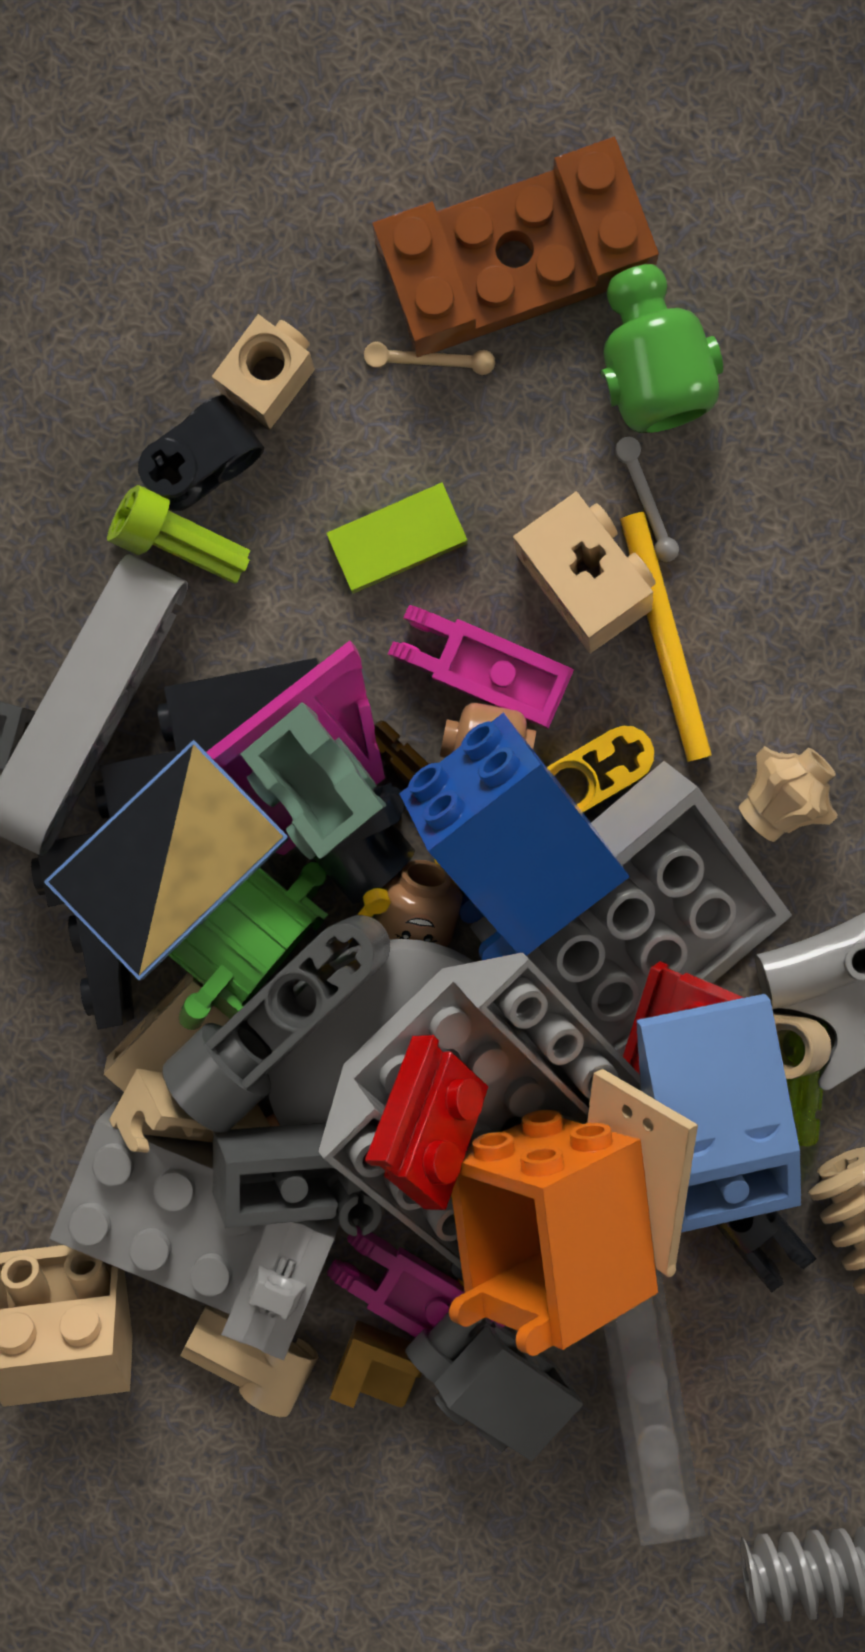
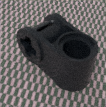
(205, 450)

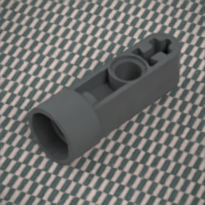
(226, 1067)

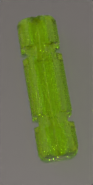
(805, 1096)

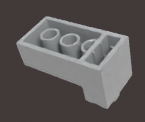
(163, 1224)

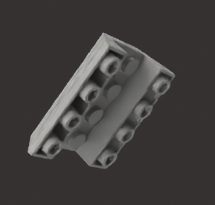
(506, 1029)

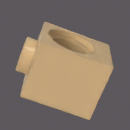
(265, 398)

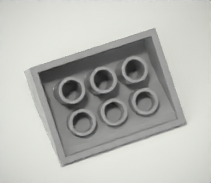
(687, 903)

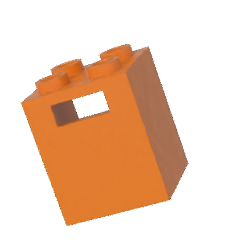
(552, 1230)

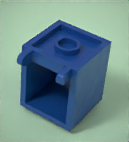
(510, 839)

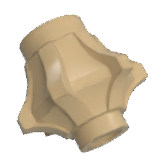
(788, 793)

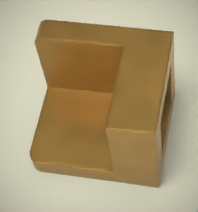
(374, 1366)

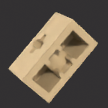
(590, 606)

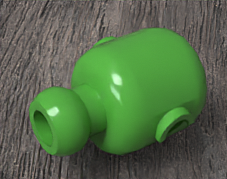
(659, 359)

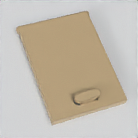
(666, 1150)

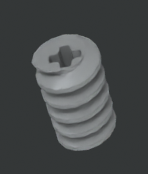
(804, 1573)

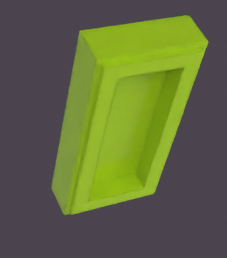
(397, 538)

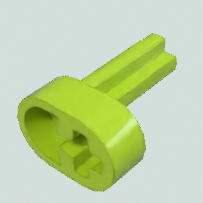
(146, 521)

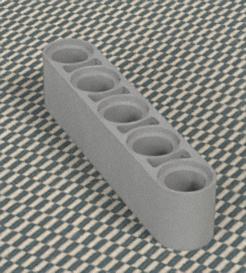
(86, 702)

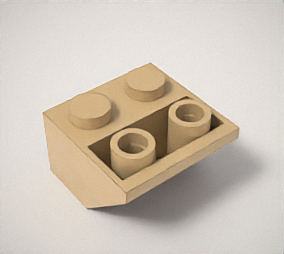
(62, 1326)

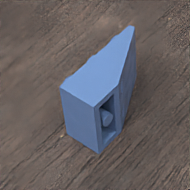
(729, 1078)

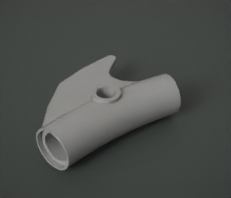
(821, 981)

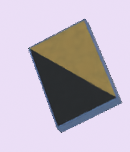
(166, 860)

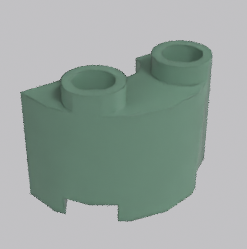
(314, 780)

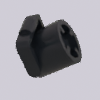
(372, 852)

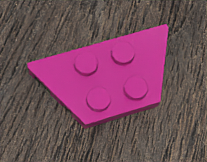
(339, 699)

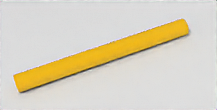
(668, 643)

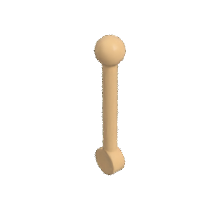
(378, 355)

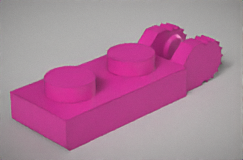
(487, 667)
(410, 1290)

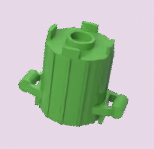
(247, 941)

